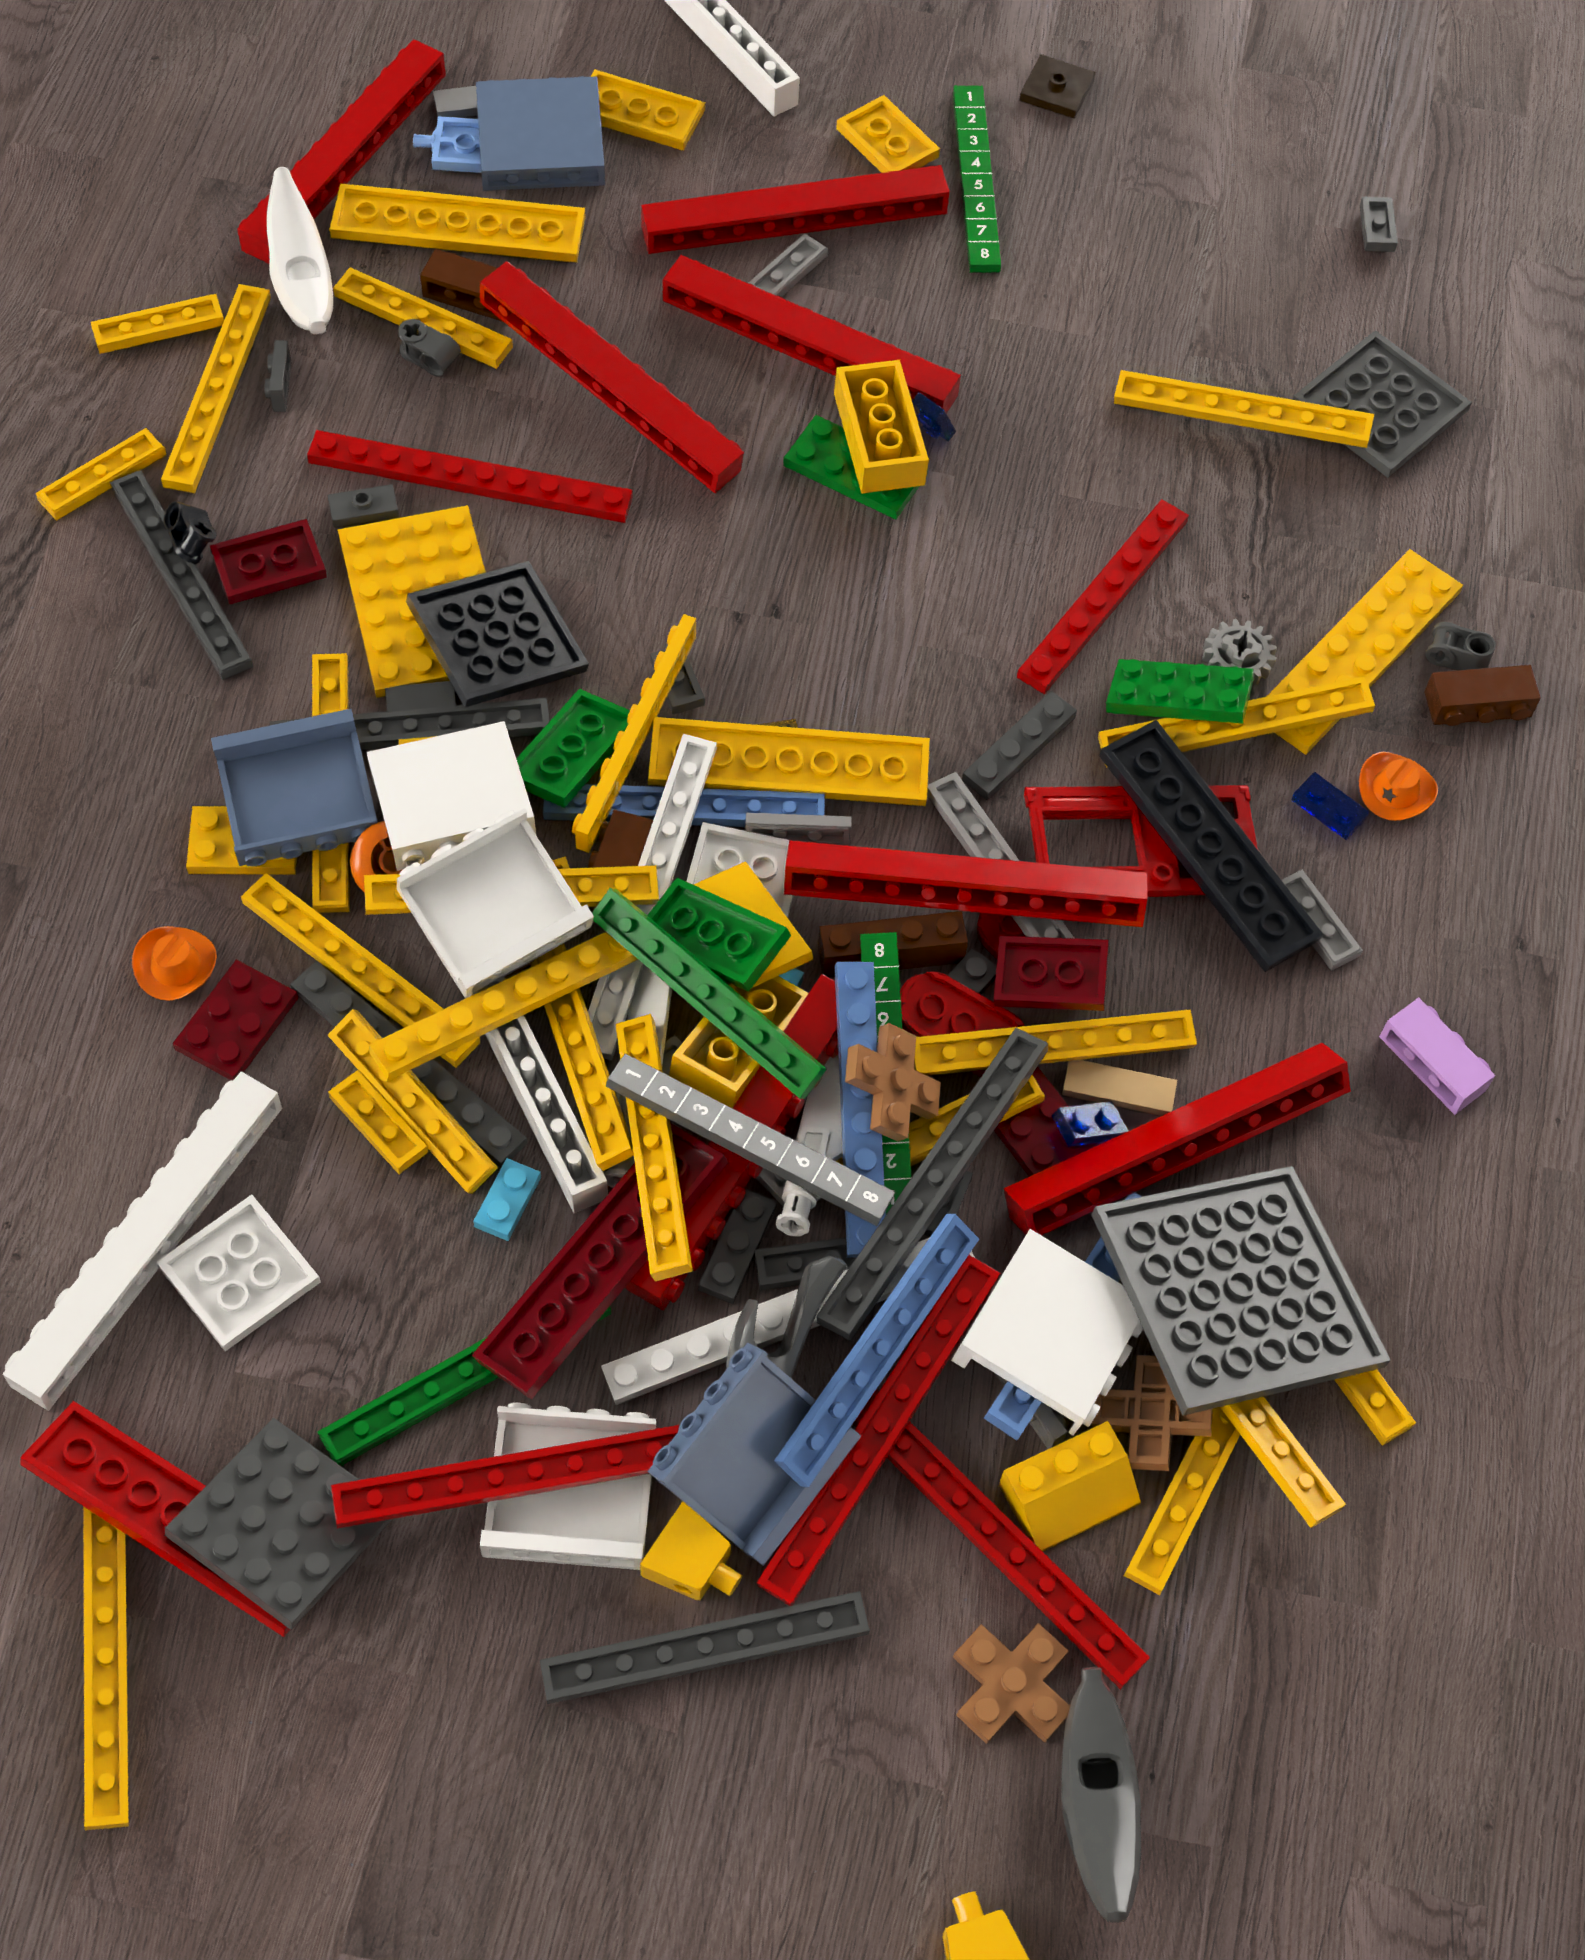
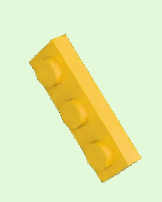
(378, 1122)

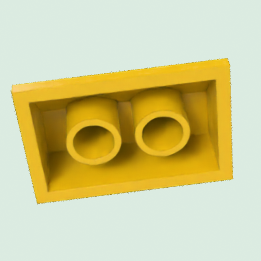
(1071, 1487)

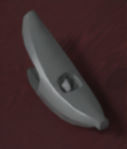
(813, 1289)
(1101, 1798)

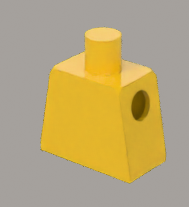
(690, 1557)
(980, 1935)

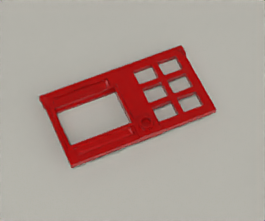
(1115, 803)

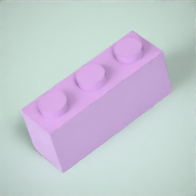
(1437, 1055)

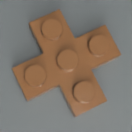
(893, 1082)
(1150, 1416)
(1012, 1683)

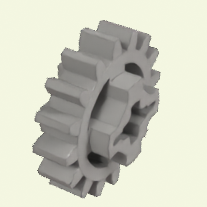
(1256, 652)

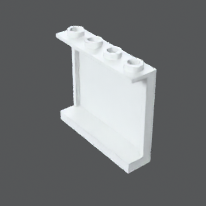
(445, 789)
(492, 902)
(1054, 1329)
(574, 1525)

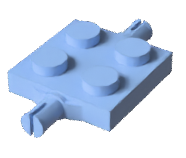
(453, 145)

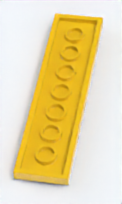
(458, 223)
(1371, 635)
(800, 760)

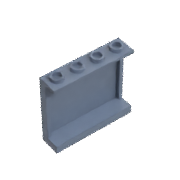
(540, 133)
(294, 787)
(727, 1453)

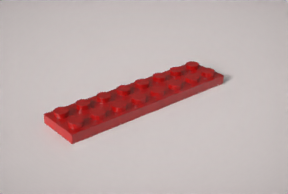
(128, 1490)

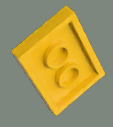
(887, 137)
(213, 847)

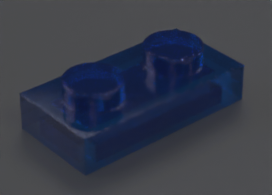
(933, 418)
(1330, 806)
(1089, 1123)

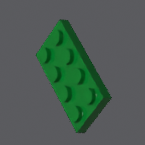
(826, 458)
(1180, 691)
(571, 747)
(720, 933)

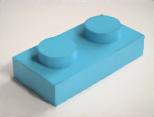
(507, 1199)

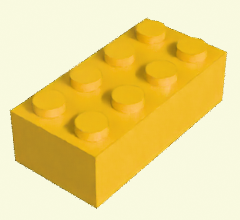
(881, 426)
(716, 1063)

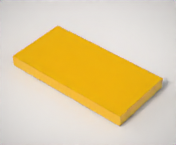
(647, 111)
(745, 889)

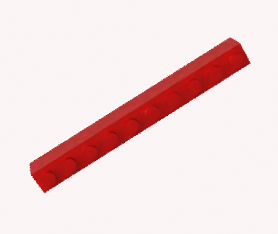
(353, 137)
(794, 209)
(796, 329)
(611, 376)
(966, 883)
(768, 1103)
(1177, 1140)

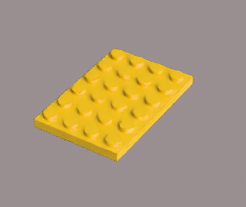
(396, 559)

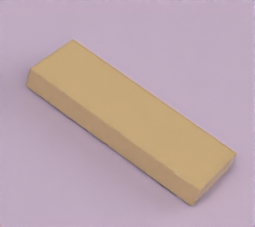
(1121, 1086)

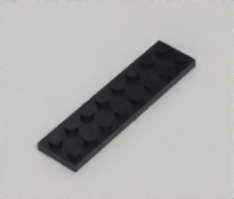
(1211, 845)

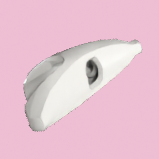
(297, 257)

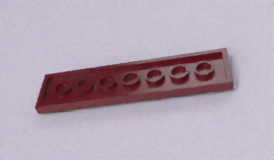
(587, 1275)

